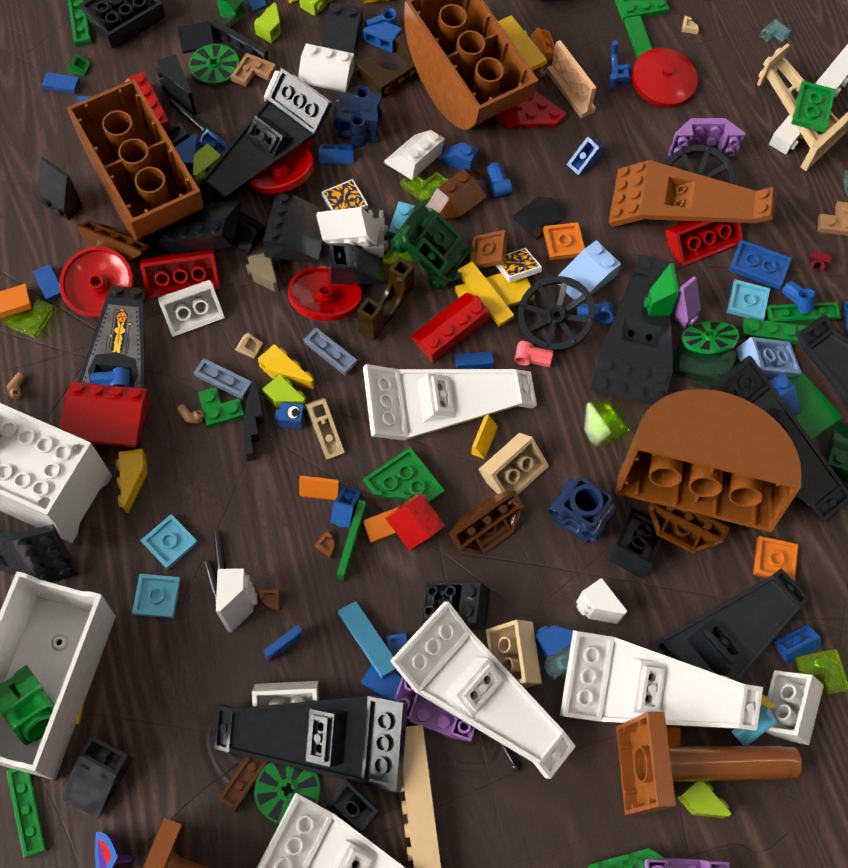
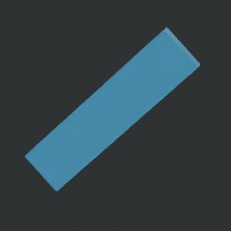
(367, 639)

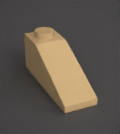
(324, 428)

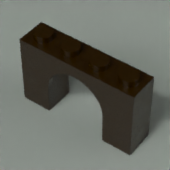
(384, 80)
(375, 316)

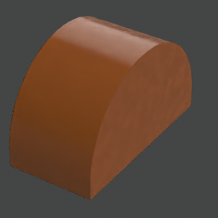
(466, 60)
(135, 160)
(712, 459)

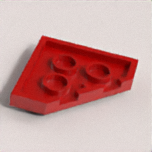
(532, 114)

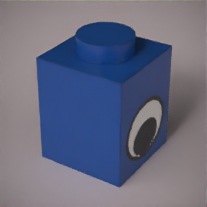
(290, 415)

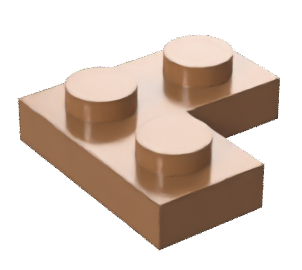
(250, 66)
(835, 223)

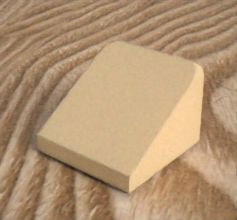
(249, 345)

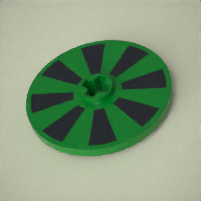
(209, 74)
(710, 337)
(268, 790)

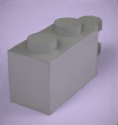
(382, 244)

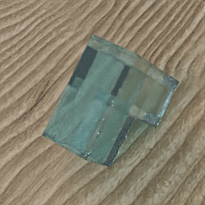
(775, 29)

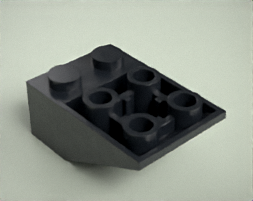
(353, 265)
(467, 599)
(95, 776)

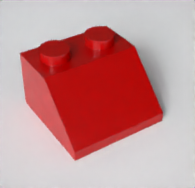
(415, 521)

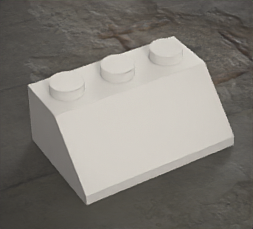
(326, 67)
(416, 153)
(348, 226)
(191, 308)
(284, 692)
(795, 707)

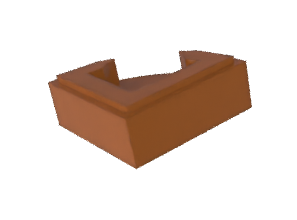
(326, 544)
(270, 598)

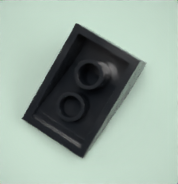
(342, 27)
(175, 82)
(57, 190)
(636, 545)

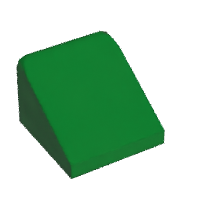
(78, 65)

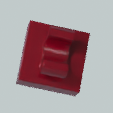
(821, 258)

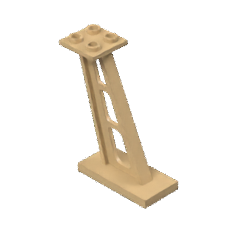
(818, 143)

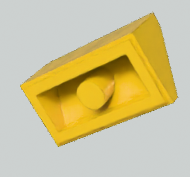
(484, 437)

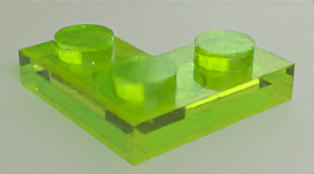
(423, 189)
(31, 322)
(828, 666)

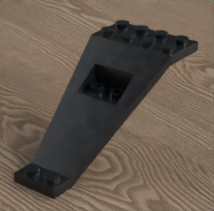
(287, 117)
(633, 365)
(819, 483)
(37, 553)
(736, 631)
(358, 740)

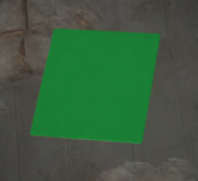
(816, 411)

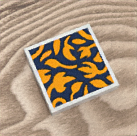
(344, 196)
(519, 265)

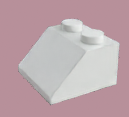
(600, 603)

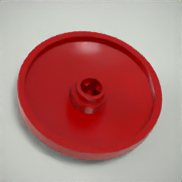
(664, 77)
(285, 174)
(89, 276)
(318, 299)

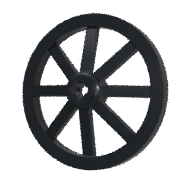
(706, 150)
(554, 310)

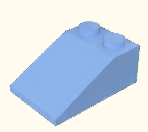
(591, 268)
(771, 355)

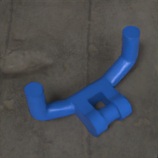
(625, 69)

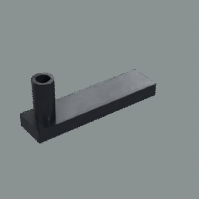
(237, 41)

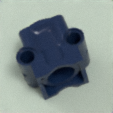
(358, 116)
(583, 524)

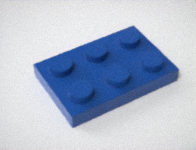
(760, 264)

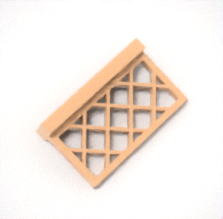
(572, 81)

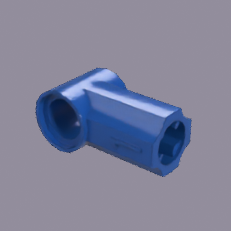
(388, 15)
(499, 183)
(802, 297)
(603, 306)
(119, 377)

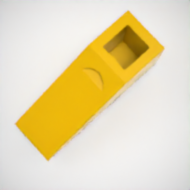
(276, 362)
(133, 472)

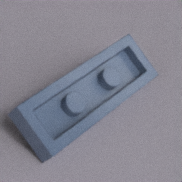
(330, 351)
(223, 378)

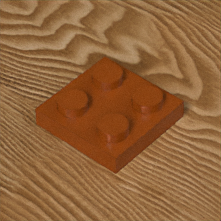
(489, 249)

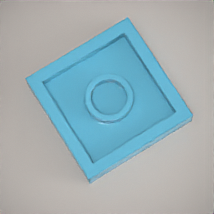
(748, 300)
(169, 541)
(156, 596)

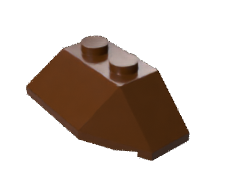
(459, 194)
(107, 236)
(487, 523)
(687, 529)

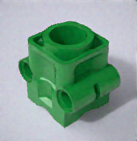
(25, 705)

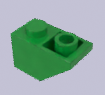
(231, 7)

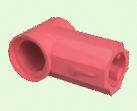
(527, 354)

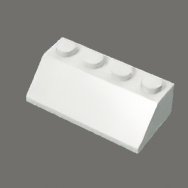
(234, 597)

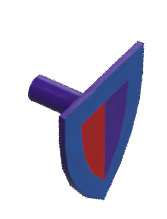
(106, 852)

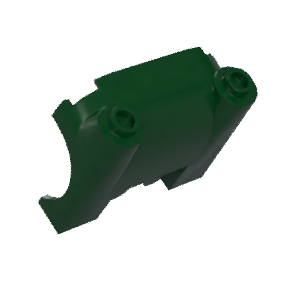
(432, 244)

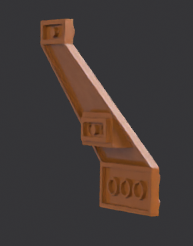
(670, 193)

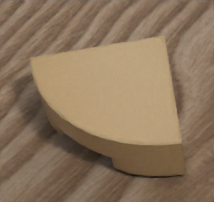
(689, 26)

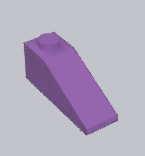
(687, 304)

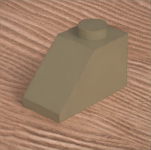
(262, 271)

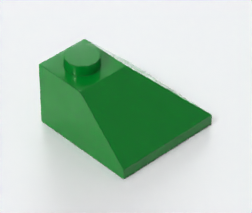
(663, 293)

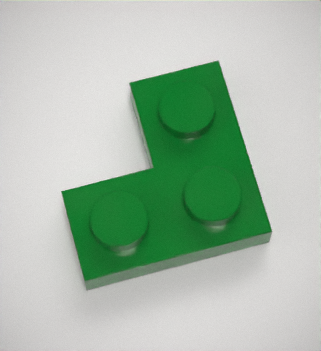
(217, 412)

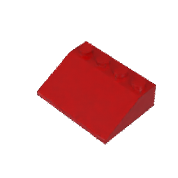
(105, 413)

